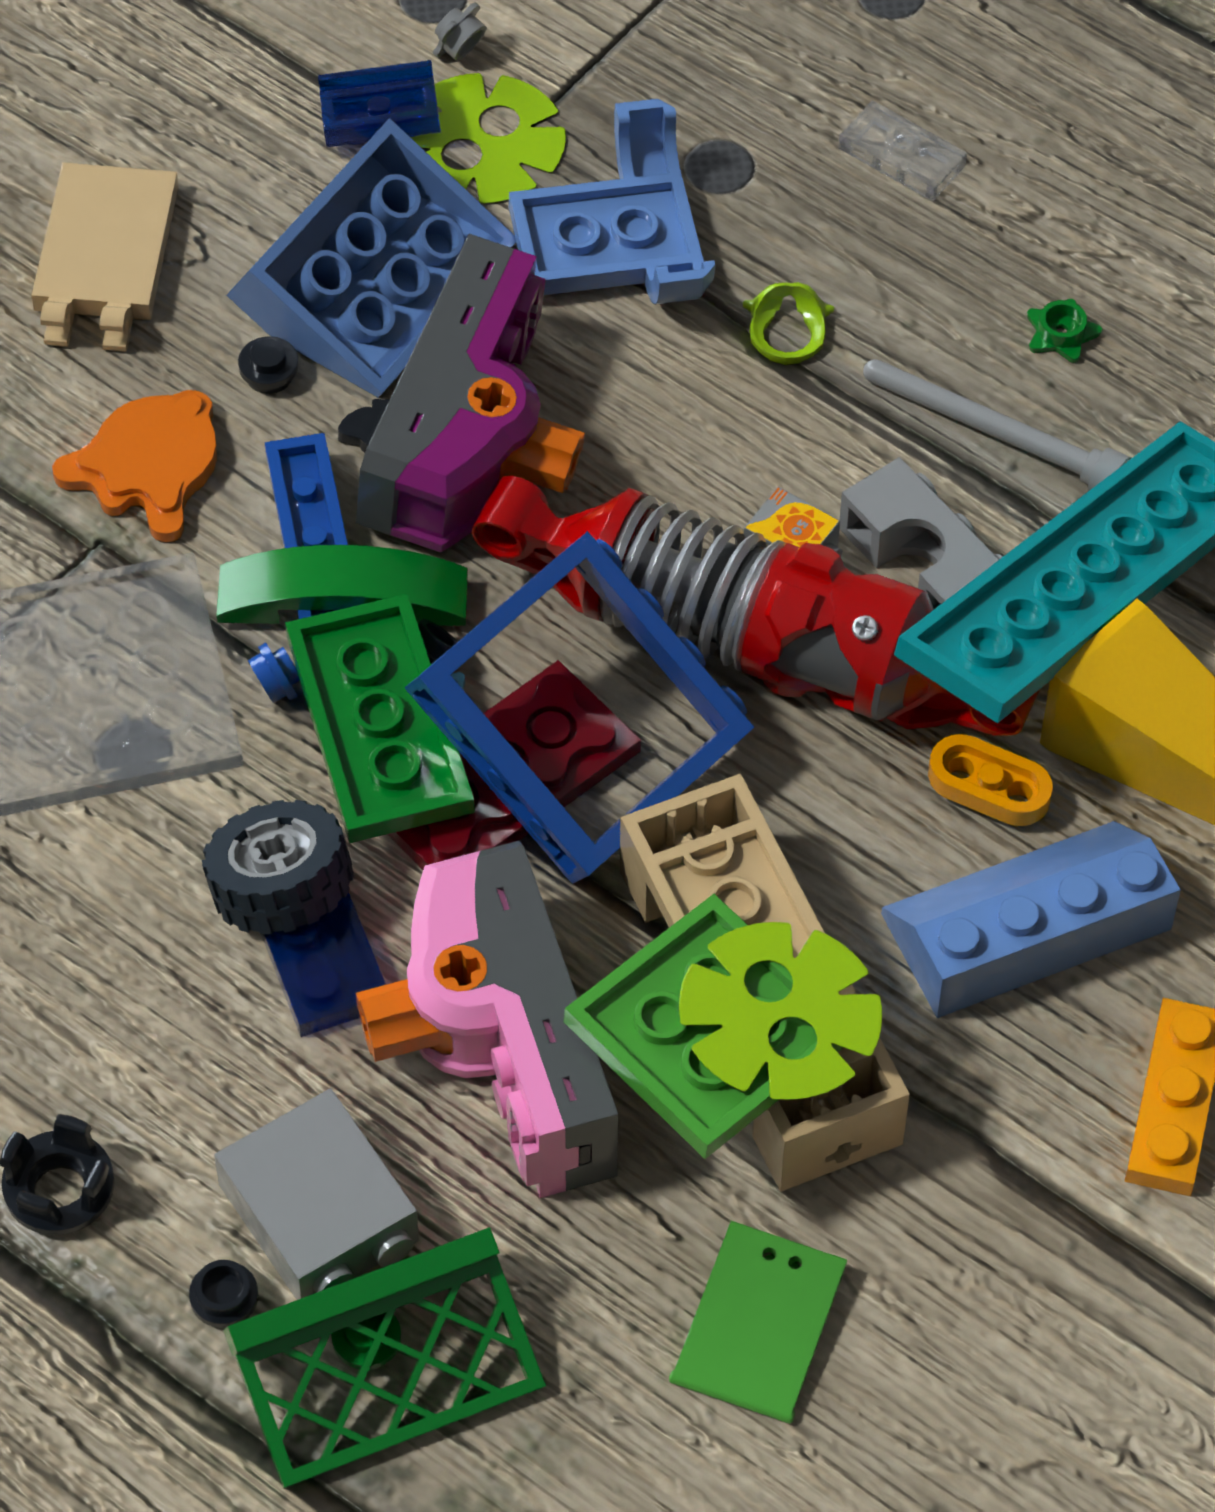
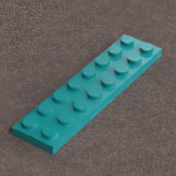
(1071, 577)

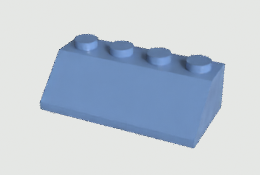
(1034, 916)

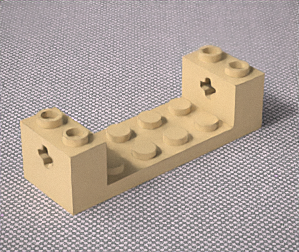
(742, 864)

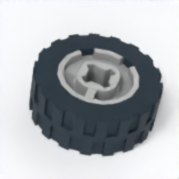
(278, 867)

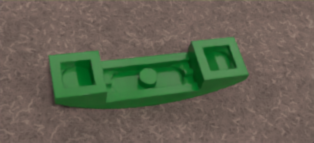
(338, 578)

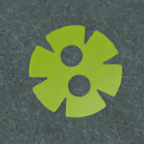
(498, 171)
(743, 1043)

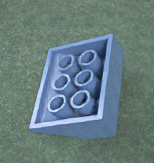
(367, 261)

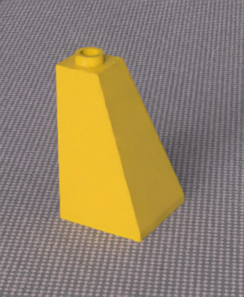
(1138, 712)

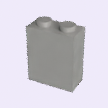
(317, 1197)

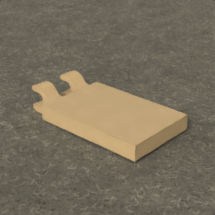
(103, 249)

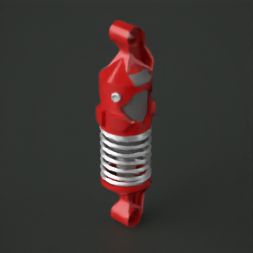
(768, 609)

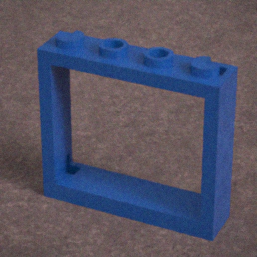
(504, 768)

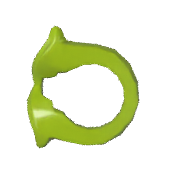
(808, 304)

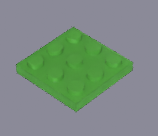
(638, 1033)

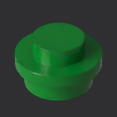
(353, 1347)

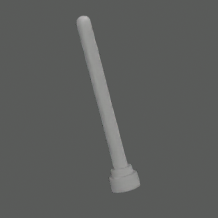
(1091, 466)

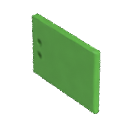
(759, 1322)

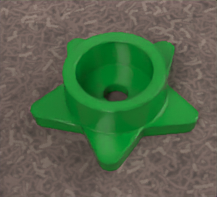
(1064, 315)

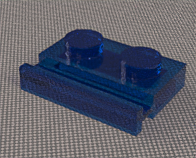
(362, 100)
(324, 968)

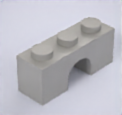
(902, 515)

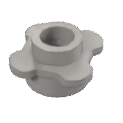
(459, 32)

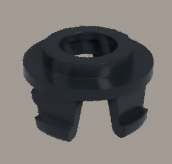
(67, 1148)

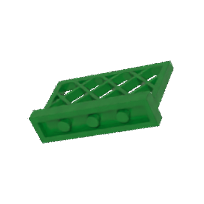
(361, 1300)

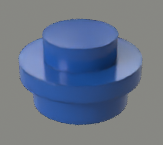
(275, 672)

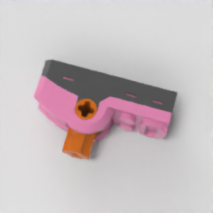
(492, 1001)

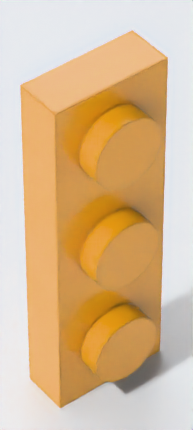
(1175, 1099)

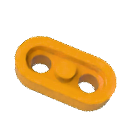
(991, 781)

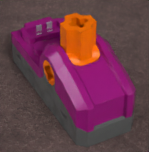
(465, 408)

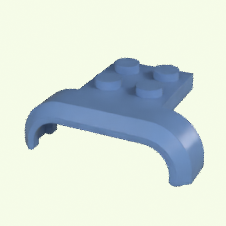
(621, 227)

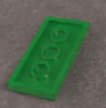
(377, 743)

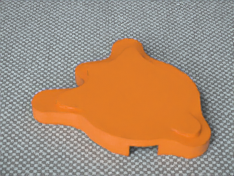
(148, 457)

